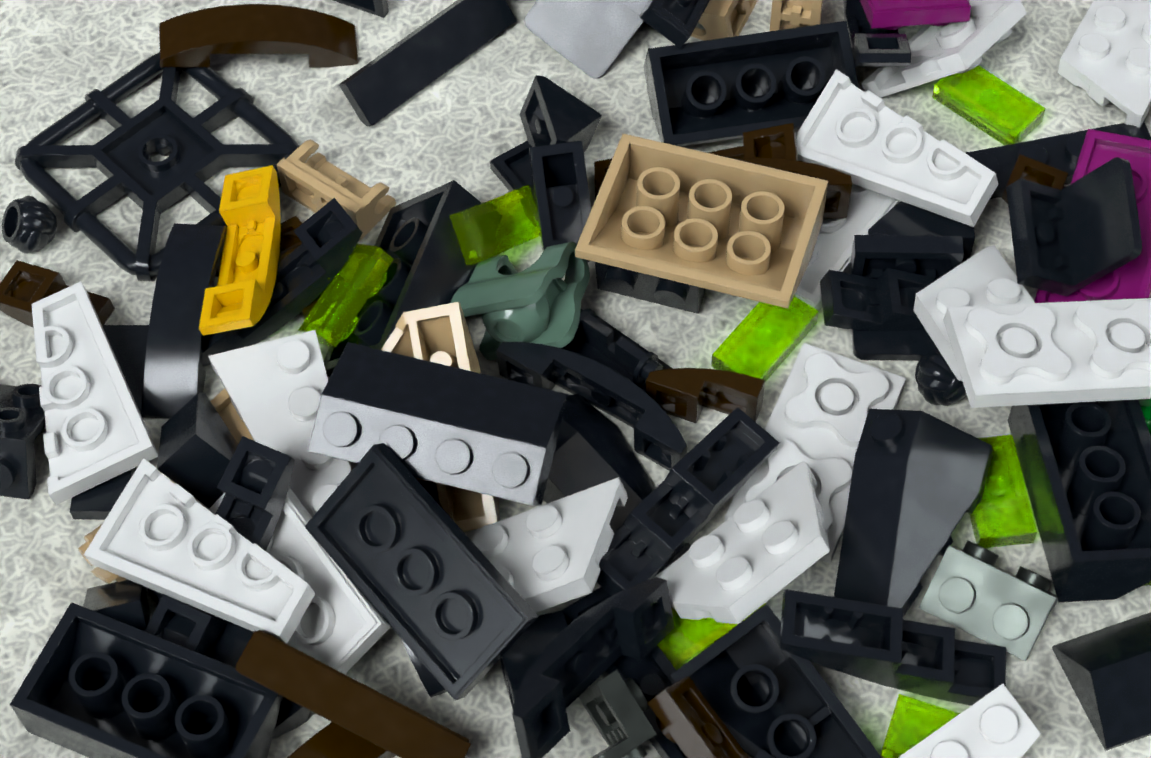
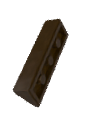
(346, 701)

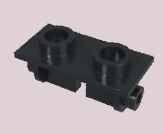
(613, 349)

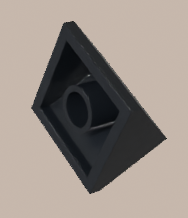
(1112, 679)

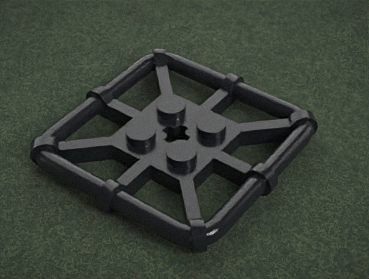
(127, 160)

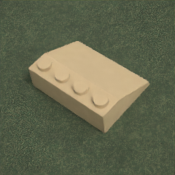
(705, 220)

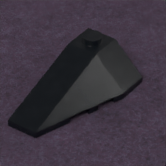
(594, 452)
(904, 502)
(773, 698)

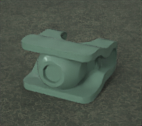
(529, 303)

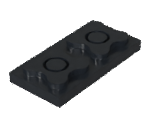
(420, 571)

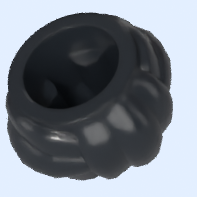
(28, 224)
(937, 380)

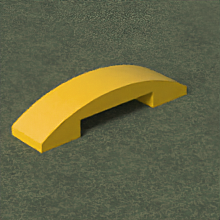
(249, 253)

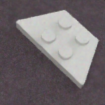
(949, 48)
(1113, 57)
(975, 282)
(556, 547)
(751, 553)

